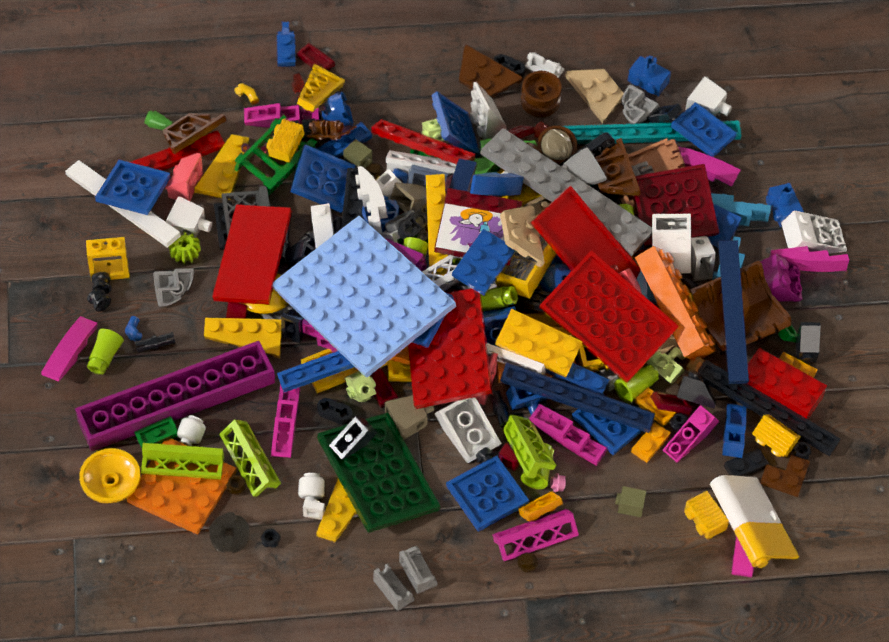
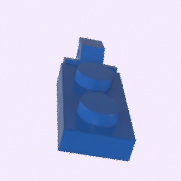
(286, 46)

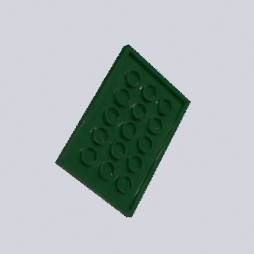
(381, 477)

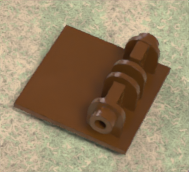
(331, 129)

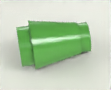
(157, 121)

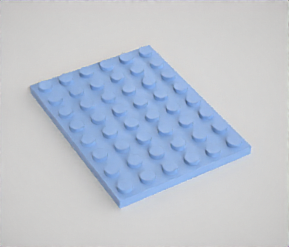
(363, 296)

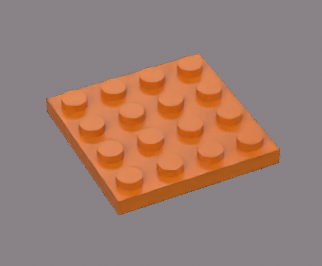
(181, 499)

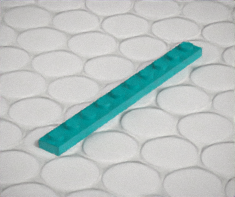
(636, 132)

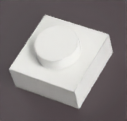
(313, 509)

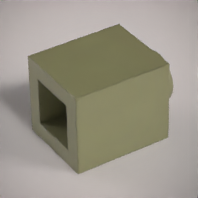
(358, 154)
(631, 501)

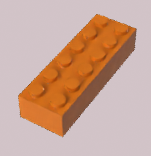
(675, 302)

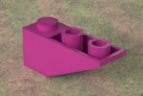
(691, 434)

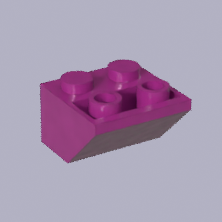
(782, 278)

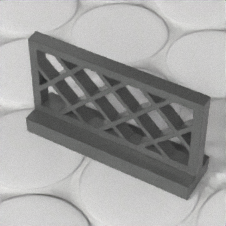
(261, 200)

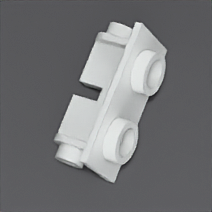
(538, 63)

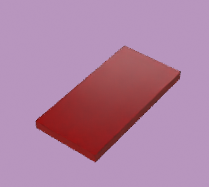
(575, 231)
(252, 254)

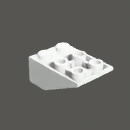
(485, 113)
(813, 231)
(673, 235)

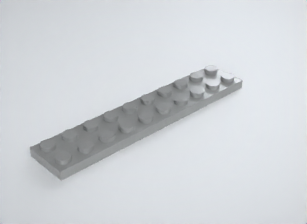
(551, 180)

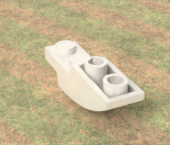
(372, 198)

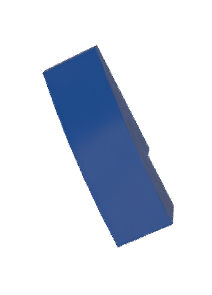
(496, 184)
(734, 431)

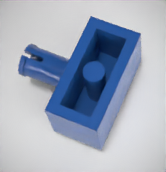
(649, 75)
(782, 202)
(520, 398)

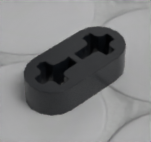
(511, 64)
(334, 411)

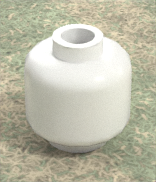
(191, 430)
(311, 487)

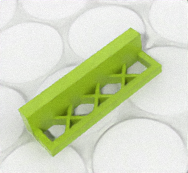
(524, 445)
(251, 448)
(184, 454)

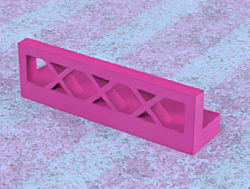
(533, 527)

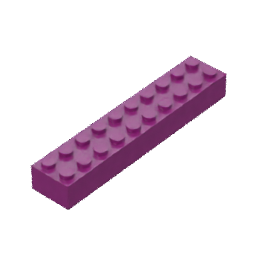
(175, 395)

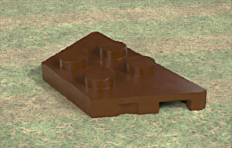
(486, 72)
(189, 129)
(618, 171)

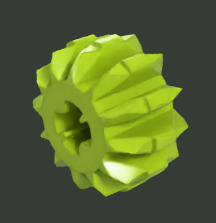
(185, 248)

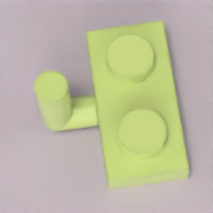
(666, 365)

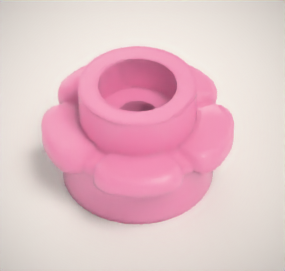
(557, 483)

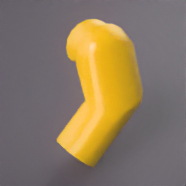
(250, 92)

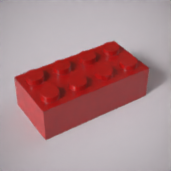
(785, 383)

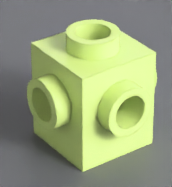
(433, 130)
(360, 387)

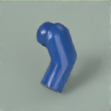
(400, 174)
(131, 329)

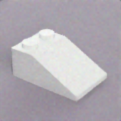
(467, 427)

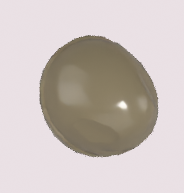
(556, 145)

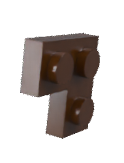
(789, 480)

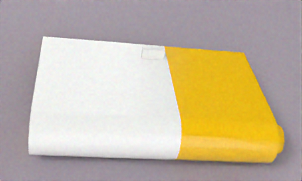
(753, 519)

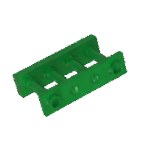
(282, 172)

